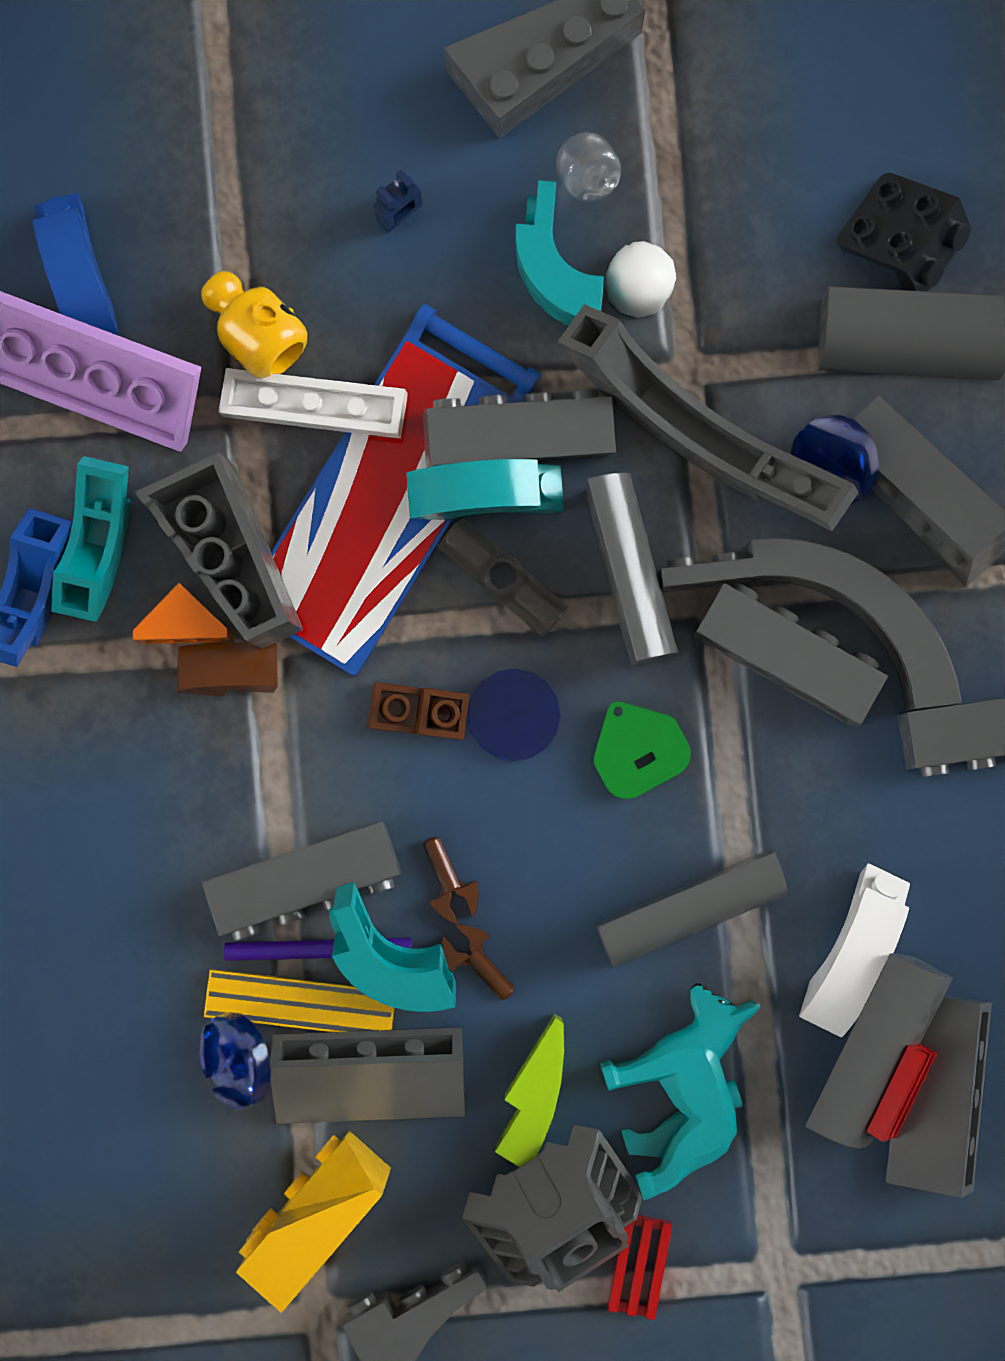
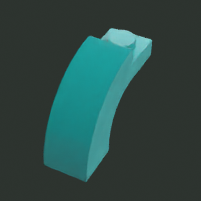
(547, 277)
(484, 488)
(95, 540)
(384, 971)

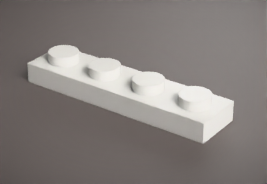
(314, 403)

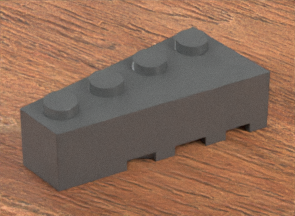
(538, 56)
(934, 495)
(223, 543)

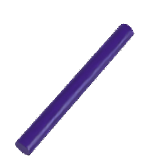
(289, 949)

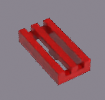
(902, 1092)
(632, 1306)

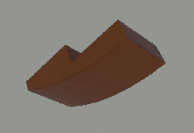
(226, 666)
(418, 711)

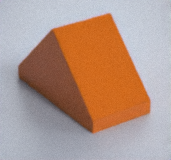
(181, 620)

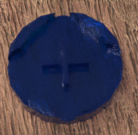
(841, 449)
(514, 714)
(236, 1060)

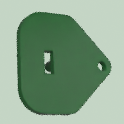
(632, 737)

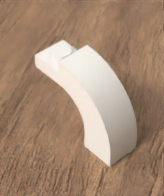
(856, 960)

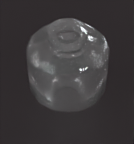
(588, 166)

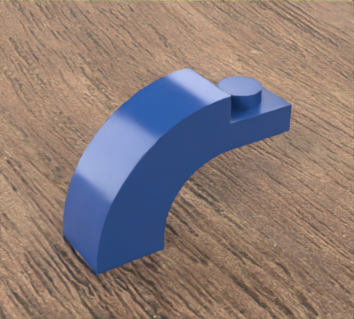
(71, 263)
(28, 582)

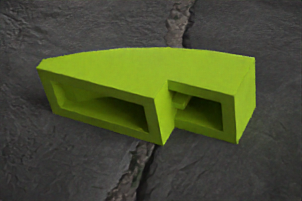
(535, 1096)

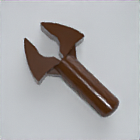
(448, 881)
(477, 961)

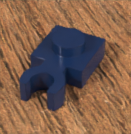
(397, 201)

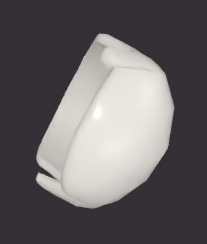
(640, 279)

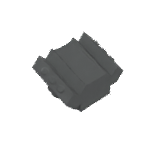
(557, 1212)

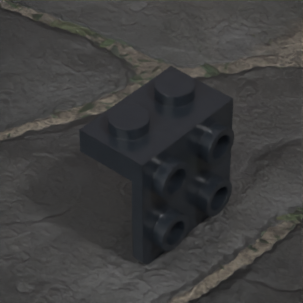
(907, 230)

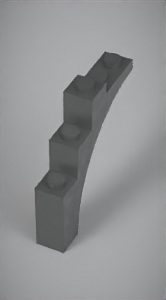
(400, 1333)

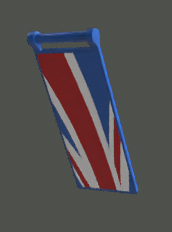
(352, 537)

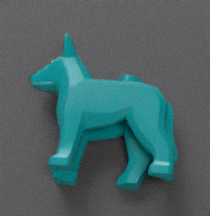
(694, 1080)

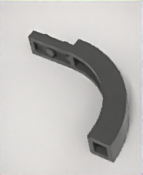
(679, 420)
(890, 613)

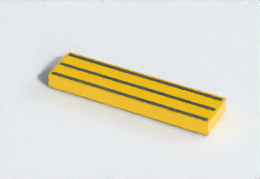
(295, 1002)

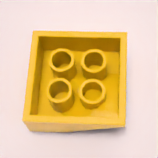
(318, 1217)

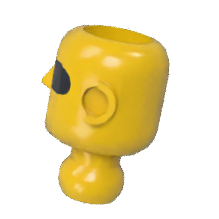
(254, 325)

